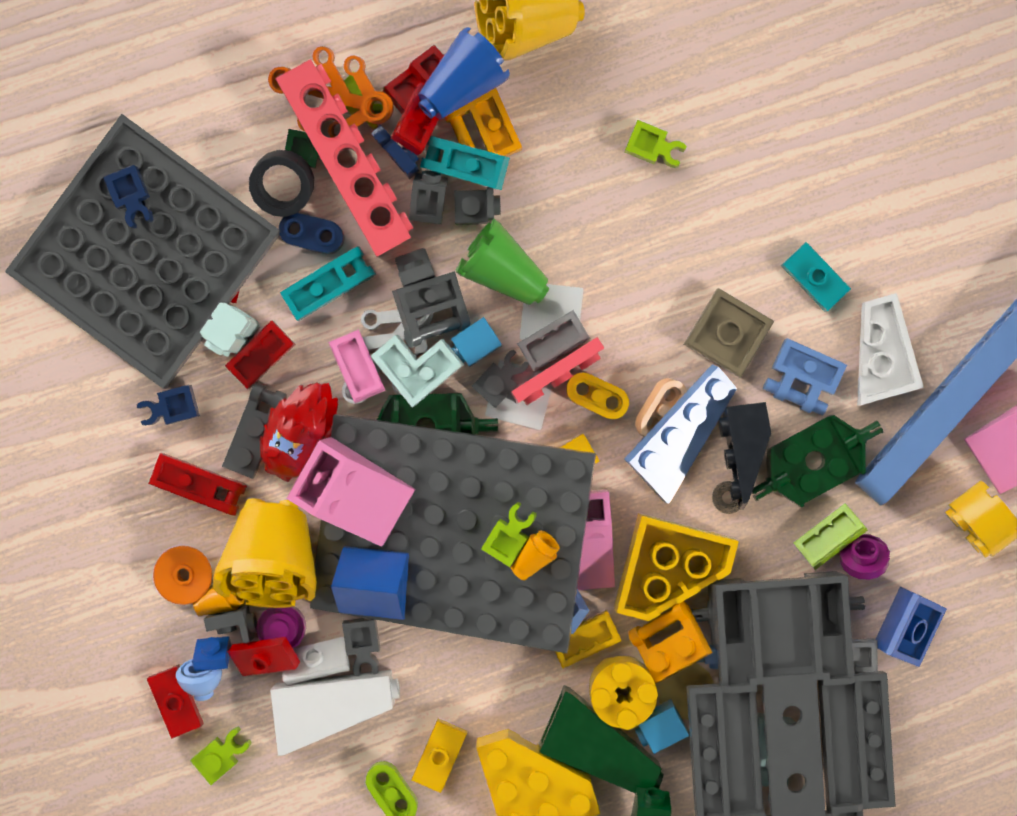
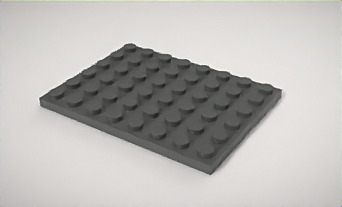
(459, 497)

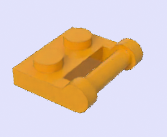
(491, 123)
(675, 651)

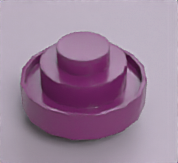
(865, 557)
(282, 622)

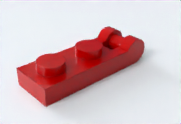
(196, 483)

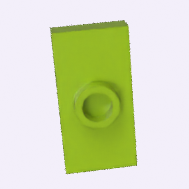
(830, 536)

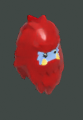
(296, 429)

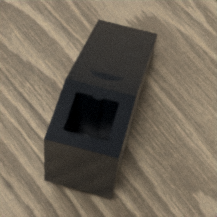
(747, 439)

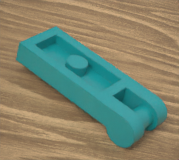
(466, 163)
(326, 284)

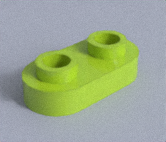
(390, 791)

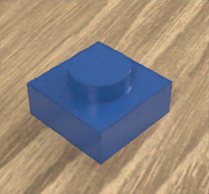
(211, 653)

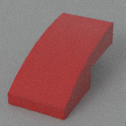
(419, 71)

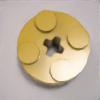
(985, 518)
(628, 709)

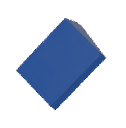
(371, 582)
(909, 627)

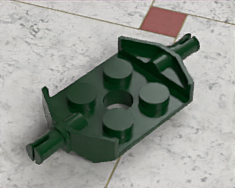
(446, 410)
(841, 453)

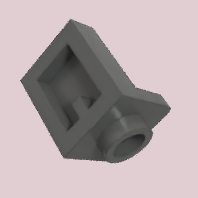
(428, 197)
(476, 206)
(414, 267)
(227, 621)

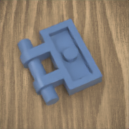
(808, 367)

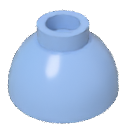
(198, 682)

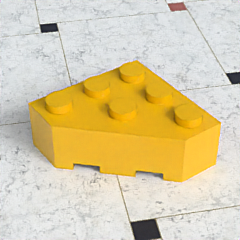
(669, 565)
(530, 782)

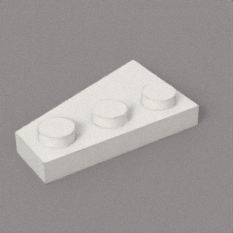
(886, 352)

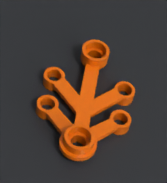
(338, 86)

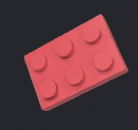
(558, 372)

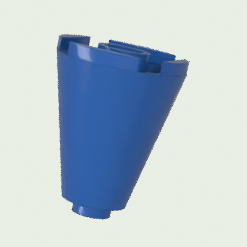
(463, 74)

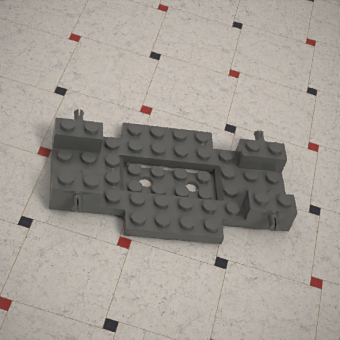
(786, 640)

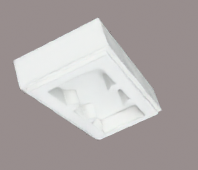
(318, 661)

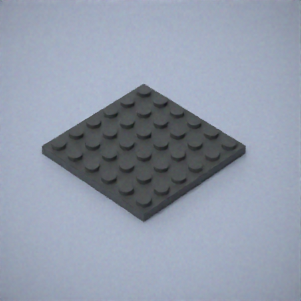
(147, 285)

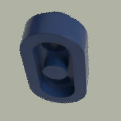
(310, 233)

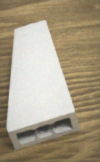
(328, 705)

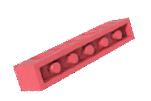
(295, 87)

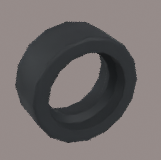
(262, 197)

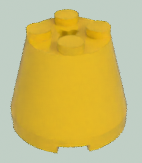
(526, 25)
(268, 556)

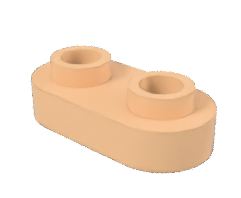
(657, 406)

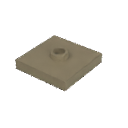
(728, 332)

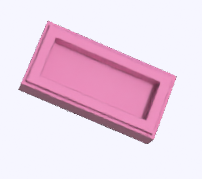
(356, 366)

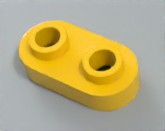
(597, 395)

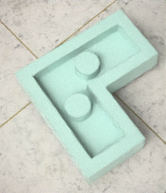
(415, 376)

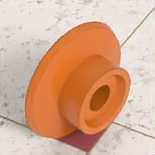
(168, 577)

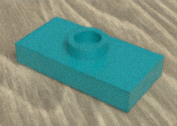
(815, 277)

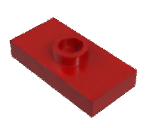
(414, 126)
(260, 354)
(264, 656)
(175, 704)

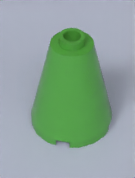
(503, 266)

